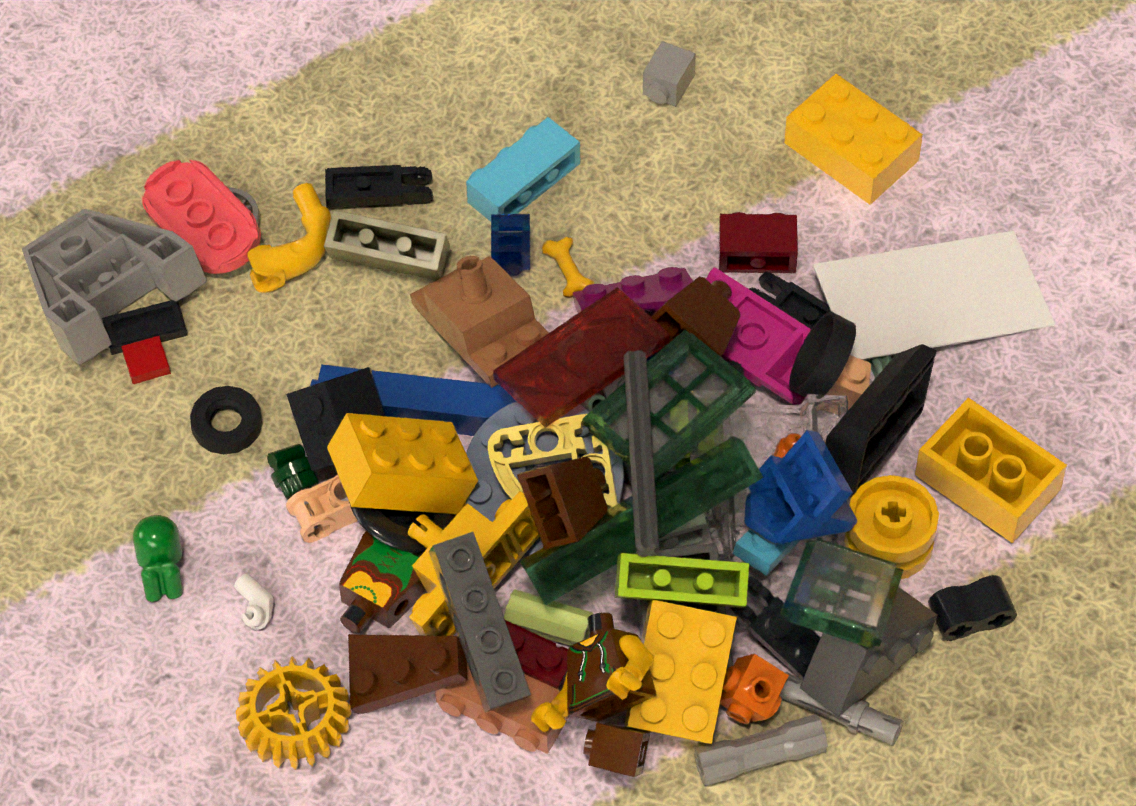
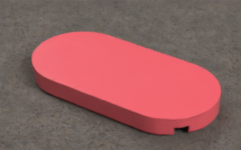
(203, 213)

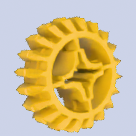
(323, 696)

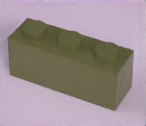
(387, 245)

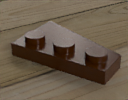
(401, 668)

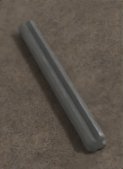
(641, 454)

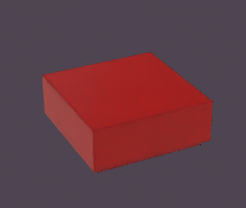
(145, 360)

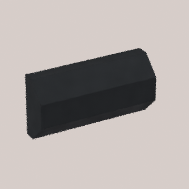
(881, 415)

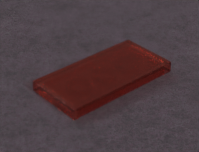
(579, 356)

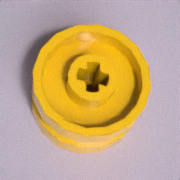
(894, 522)

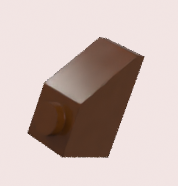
(617, 748)

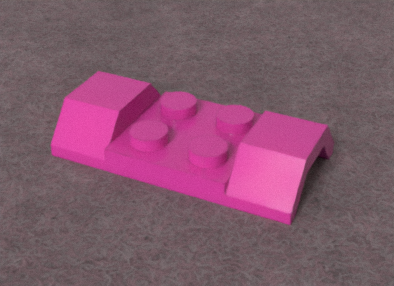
(763, 339)

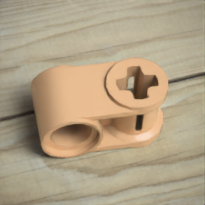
(325, 507)

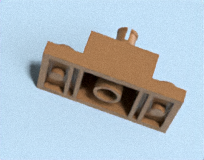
(480, 314)

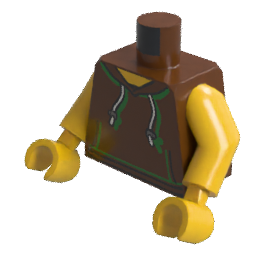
(602, 676)

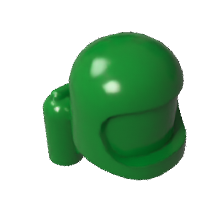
(157, 552)

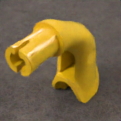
(287, 261)

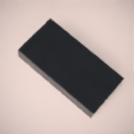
(144, 323)

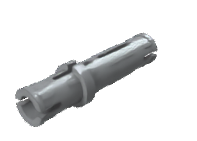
(857, 718)

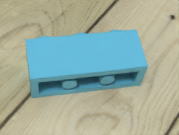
(523, 170)

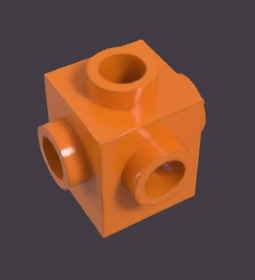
(752, 689)

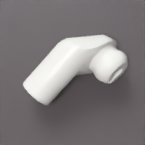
(259, 602)

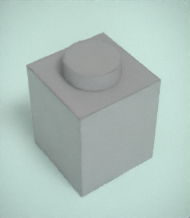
(668, 74)

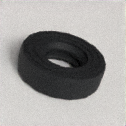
(226, 398)

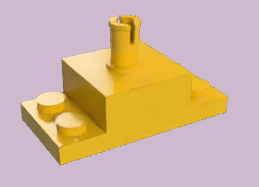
(499, 542)

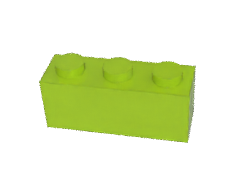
(682, 580)

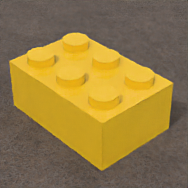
(853, 138)
(402, 464)
(990, 469)
(687, 670)

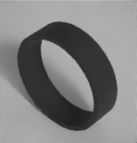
(822, 355)

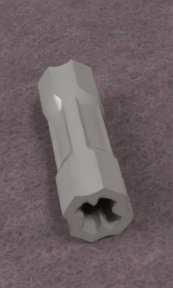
(789, 742)

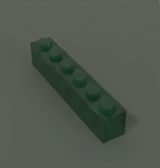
(679, 499)

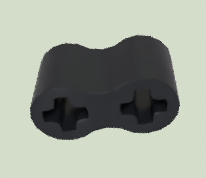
(972, 608)

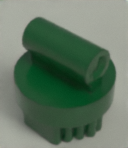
(291, 470)

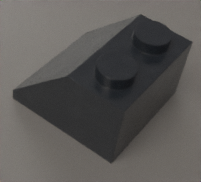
(323, 406)

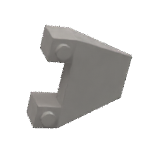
(98, 268)

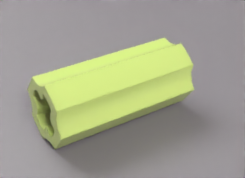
(551, 621)

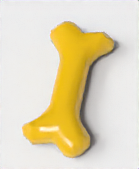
(561, 253)

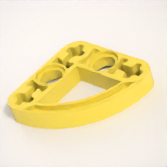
(568, 447)

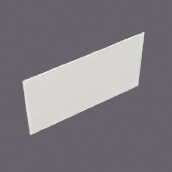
(935, 294)

